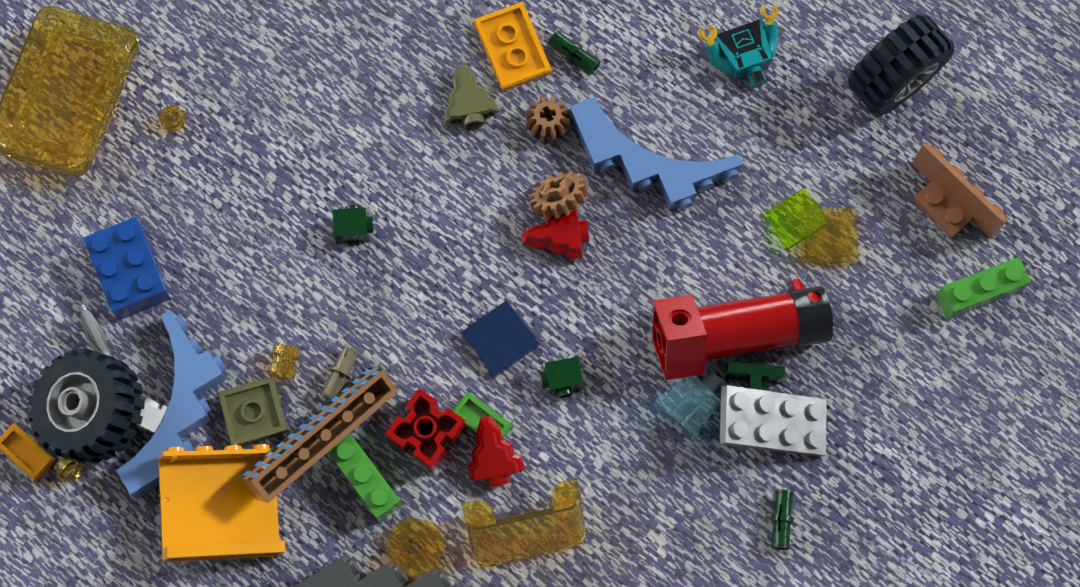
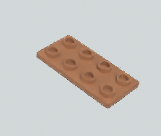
(951, 198)

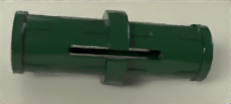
(574, 52)
(782, 519)

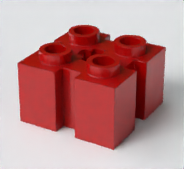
(424, 412)

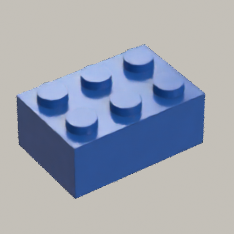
(127, 268)

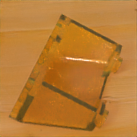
(527, 534)

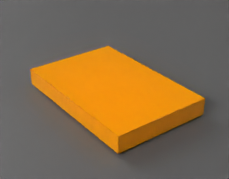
(512, 46)

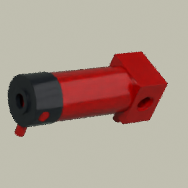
(692, 334)

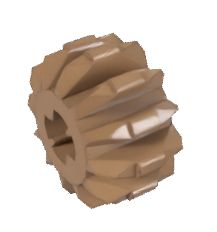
(540, 125)

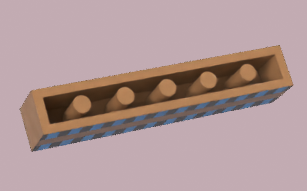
(319, 434)

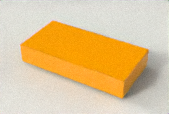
(25, 452)

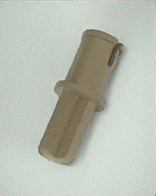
(340, 372)

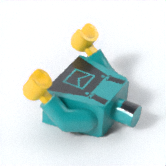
(744, 49)

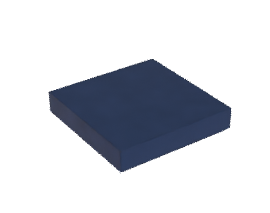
(500, 339)

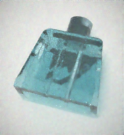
(690, 403)

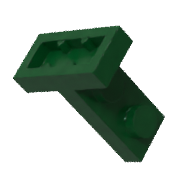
(755, 373)

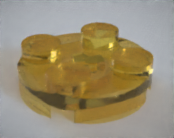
(416, 530)

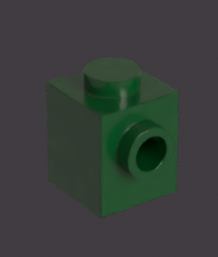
(352, 225)
(562, 377)

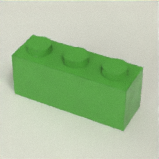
(983, 288)
(365, 478)

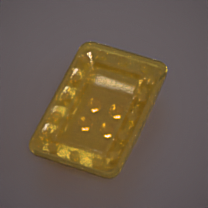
(65, 90)

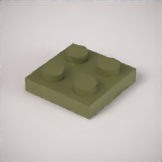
(253, 411)

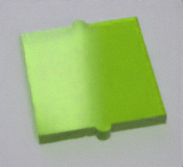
(795, 218)

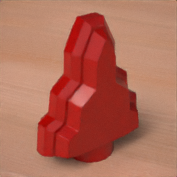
(559, 235)
(493, 456)

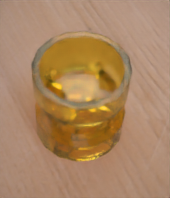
(283, 361)

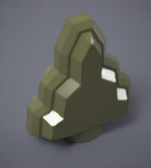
(468, 101)

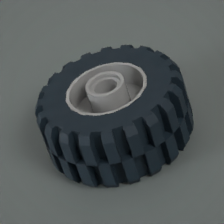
(900, 64)
(86, 406)

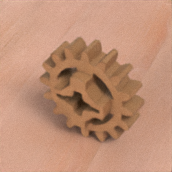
(558, 195)

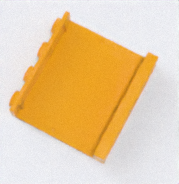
(211, 510)

